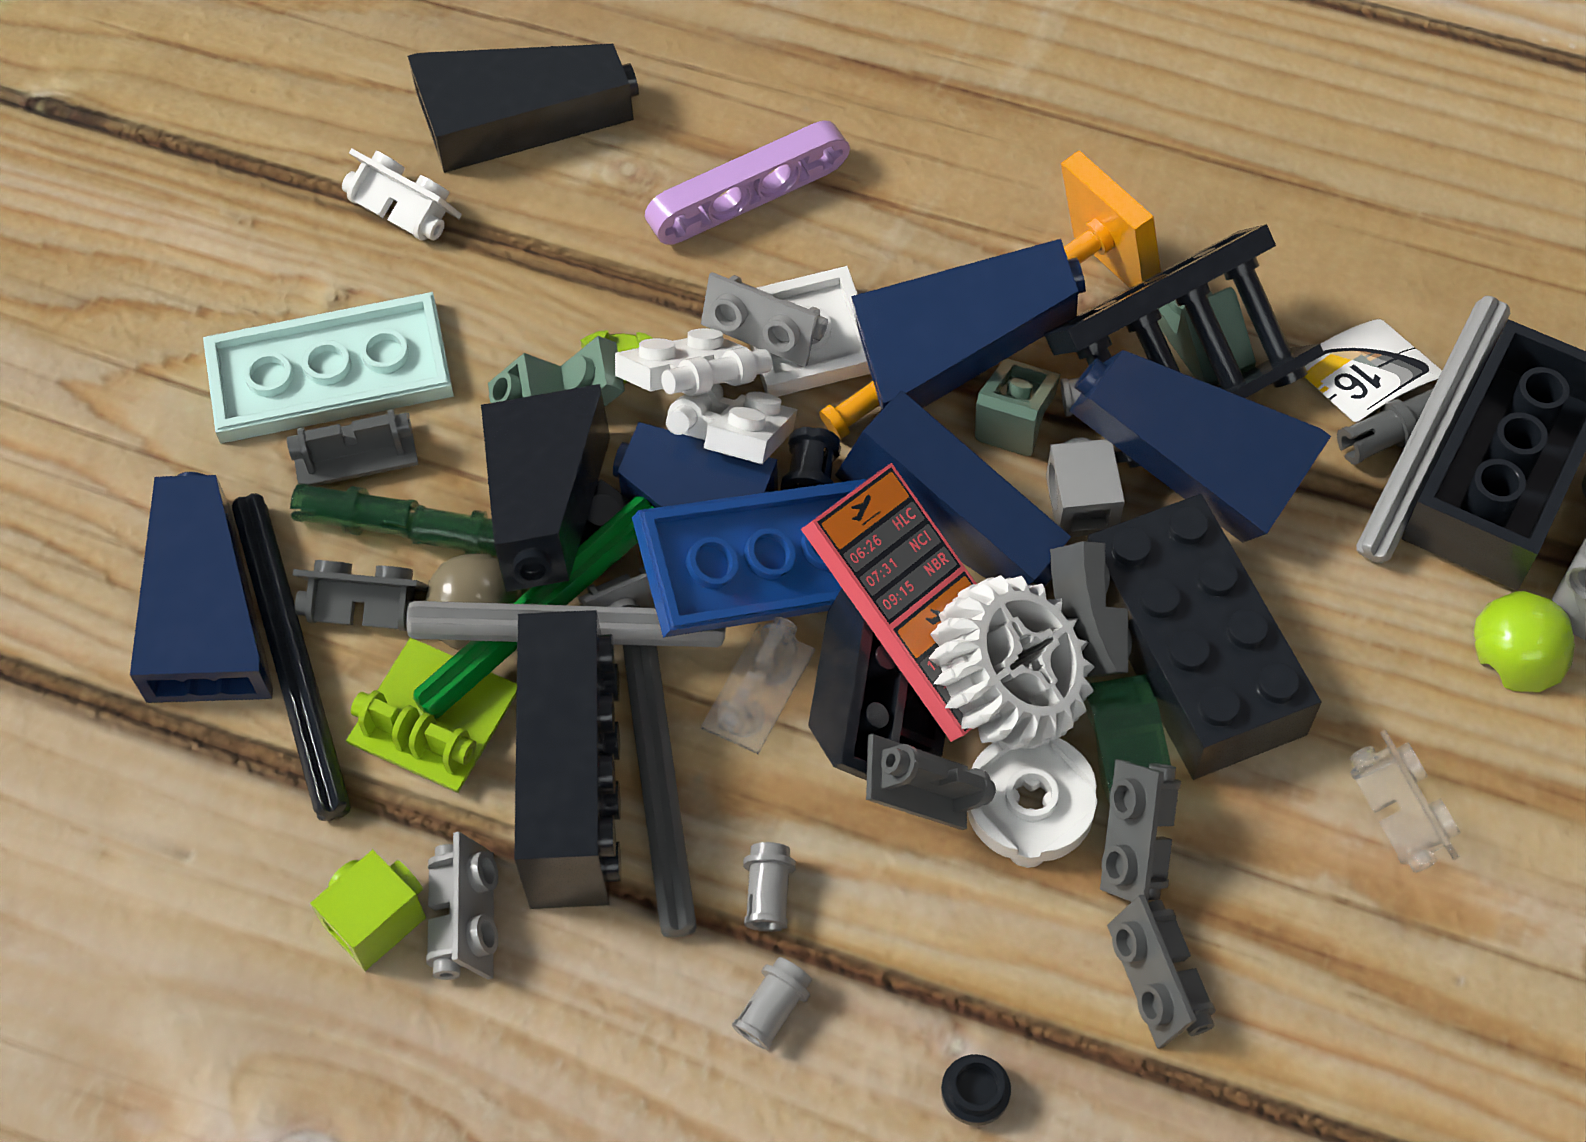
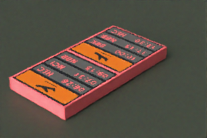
(896, 576)

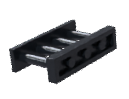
(1188, 286)

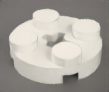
(1044, 833)

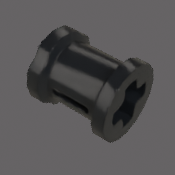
(809, 461)

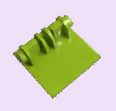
(433, 748)

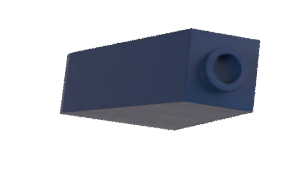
(963, 320)
(1200, 439)
(968, 501)
(195, 602)

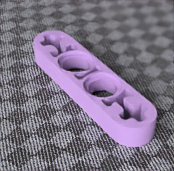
(696, 202)

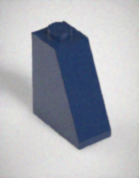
(681, 471)

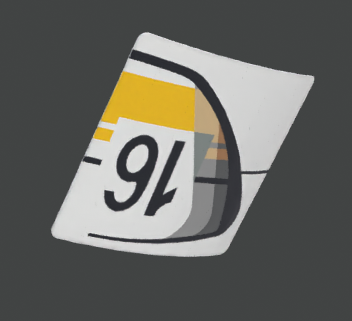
(1368, 368)

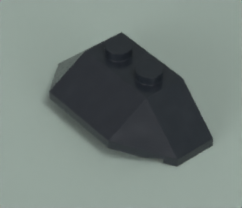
(864, 694)

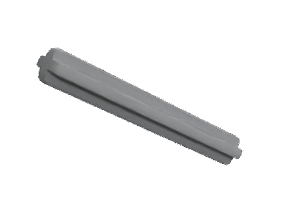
(1433, 429)
(500, 623)

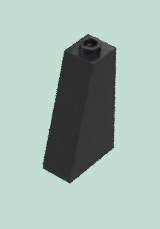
(519, 98)
(542, 480)

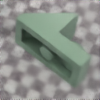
(1183, 337)
(1014, 405)

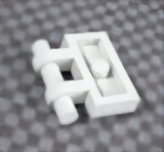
(691, 363)
(740, 427)

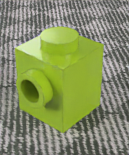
(370, 907)

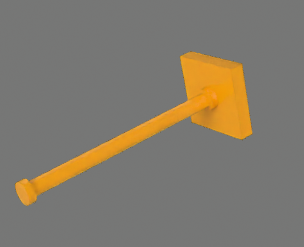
(1104, 224)

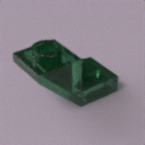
(1125, 725)

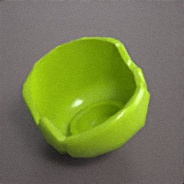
(1525, 641)

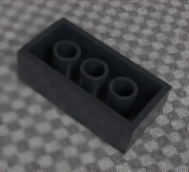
(1507, 459)
(1204, 638)
(566, 760)

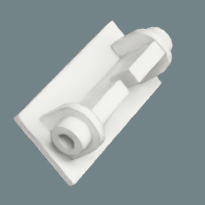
(418, 204)

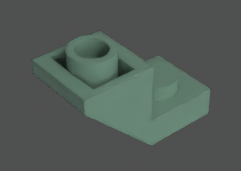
(535, 376)

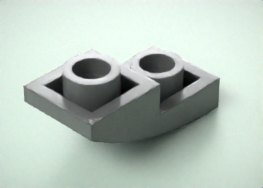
(1082, 583)

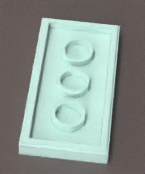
(326, 367)

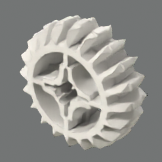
(1011, 663)

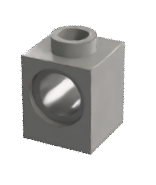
(1084, 486)

